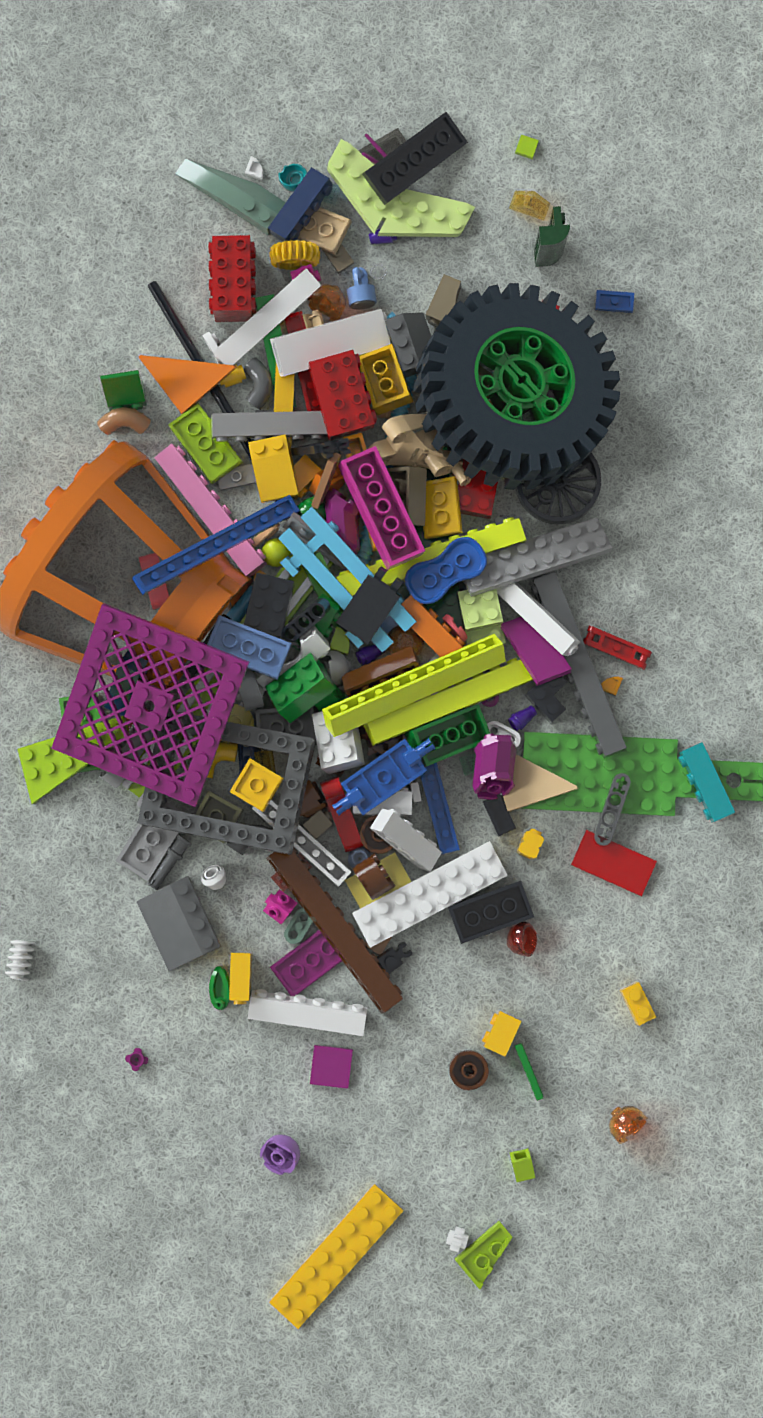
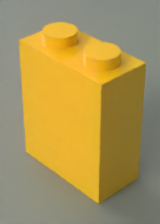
(240, 977)

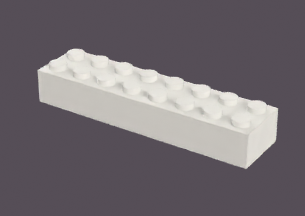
(429, 894)

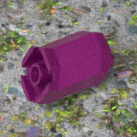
(345, 516)
(494, 766)

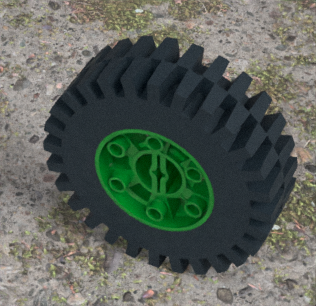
(547, 355)

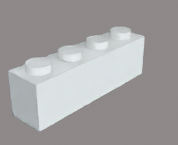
(406, 839)

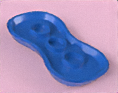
(458, 562)

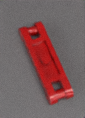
(617, 647)

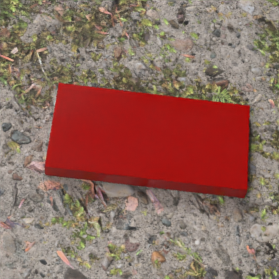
(614, 863)

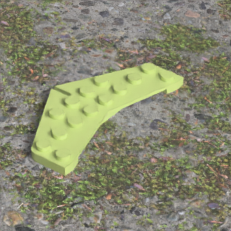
(406, 214)

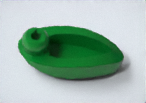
(219, 988)

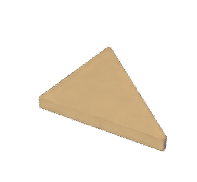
(534, 785)

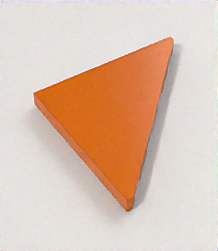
(185, 379)

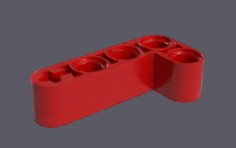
(345, 822)

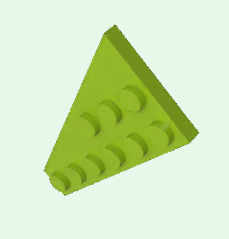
(48, 768)

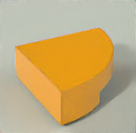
(611, 685)

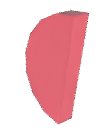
(455, 631)

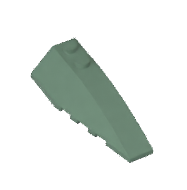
(238, 195)

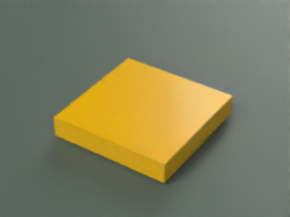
(256, 785)

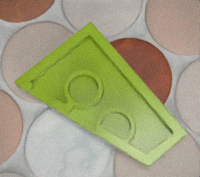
(483, 1253)

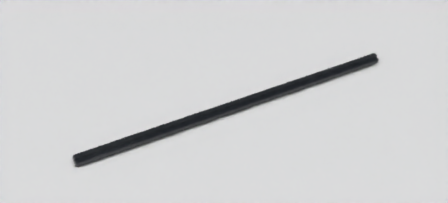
(191, 349)

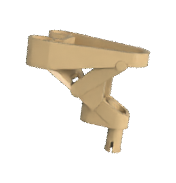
(415, 449)

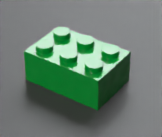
(300, 687)

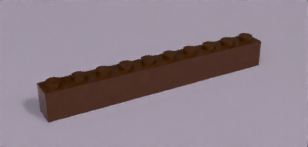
(336, 930)

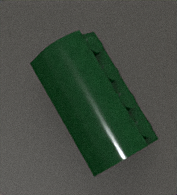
(551, 239)

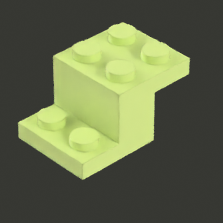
(481, 615)

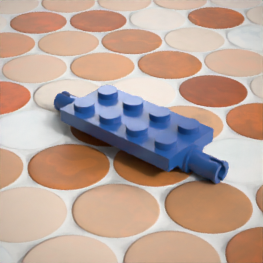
(383, 777)

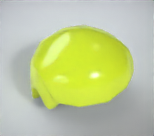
(275, 552)

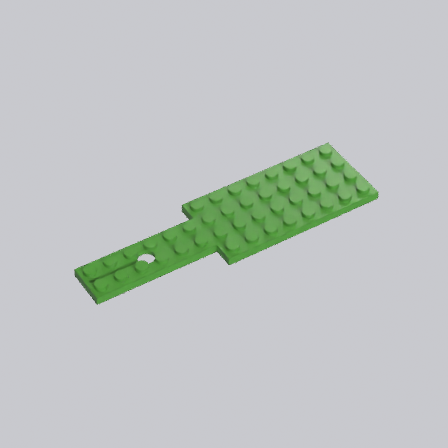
(648, 762)

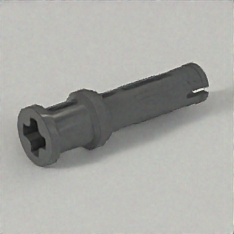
(174, 853)

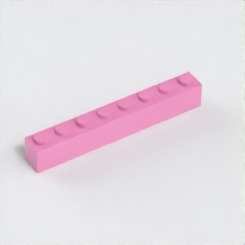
(207, 505)

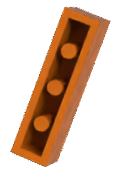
(431, 629)

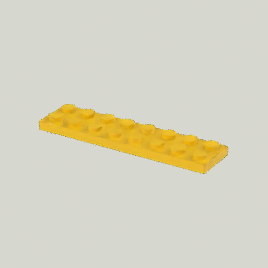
(336, 1256)

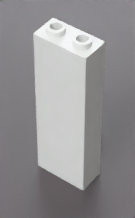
(357, 333)

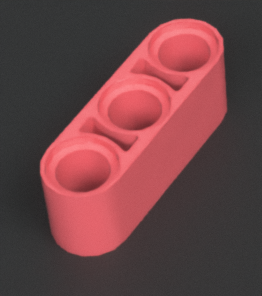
(159, 594)

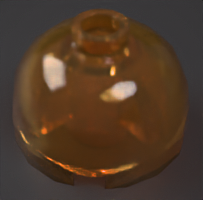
(329, 301)
(405, 639)
(626, 1122)

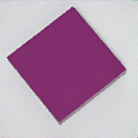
(331, 1066)

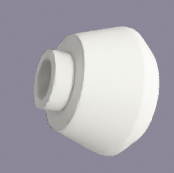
(214, 877)

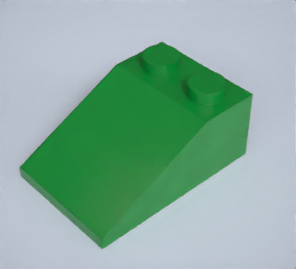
(124, 390)

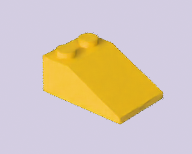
(273, 468)

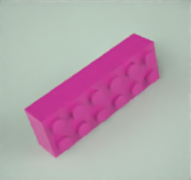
(381, 508)

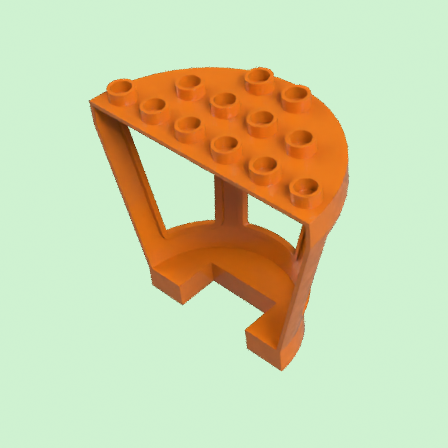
(189, 608)

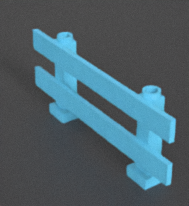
(305, 555)

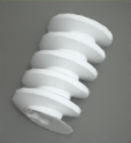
(19, 959)

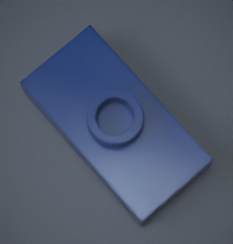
(614, 301)

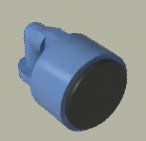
(362, 294)

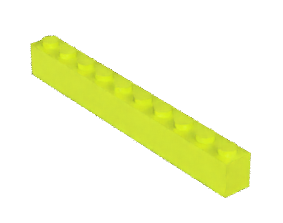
(490, 539)
(414, 685)
(448, 701)

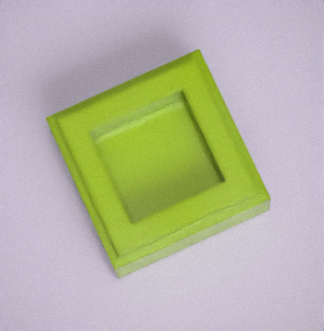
(526, 146)

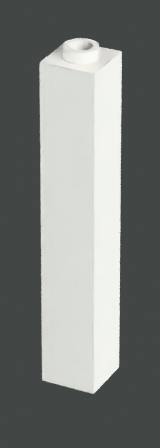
(539, 618)

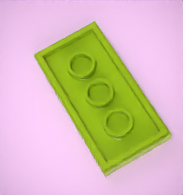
(195, 435)

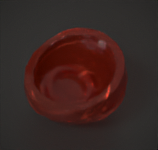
(522, 939)

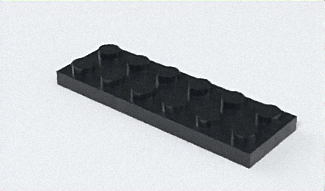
(414, 158)

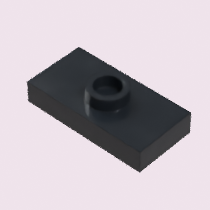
(499, 815)

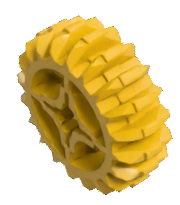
(294, 254)

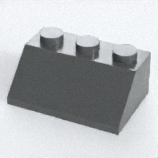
(409, 337)

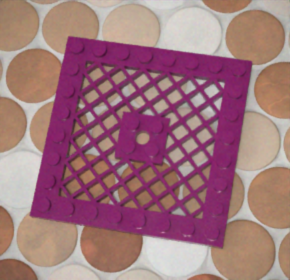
(67, 740)

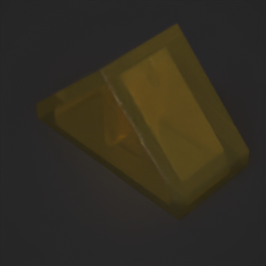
(530, 204)

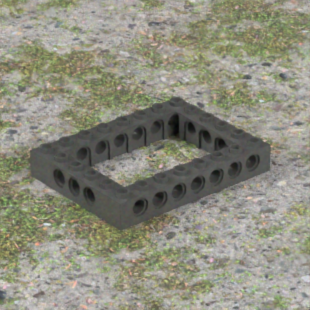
(283, 835)

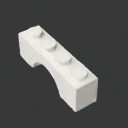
(310, 641)

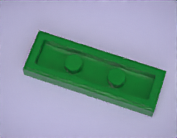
(529, 1071)

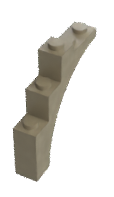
(443, 302)

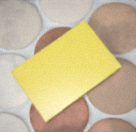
(396, 873)

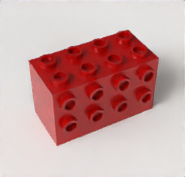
(232, 278)
(342, 394)

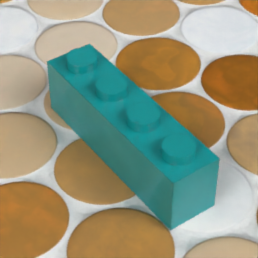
(707, 782)

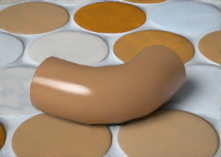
(123, 417)

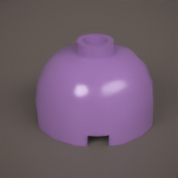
(280, 1154)

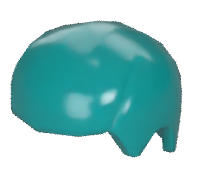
(294, 171)

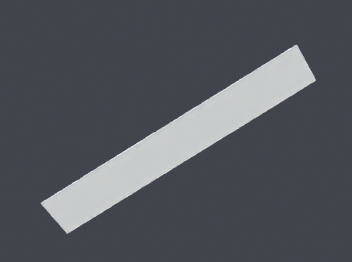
(267, 318)

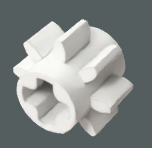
(457, 1239)

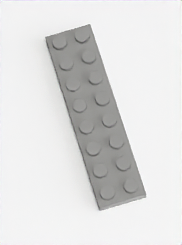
(540, 556)

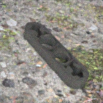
(609, 808)

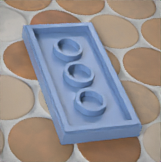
(260, 649)

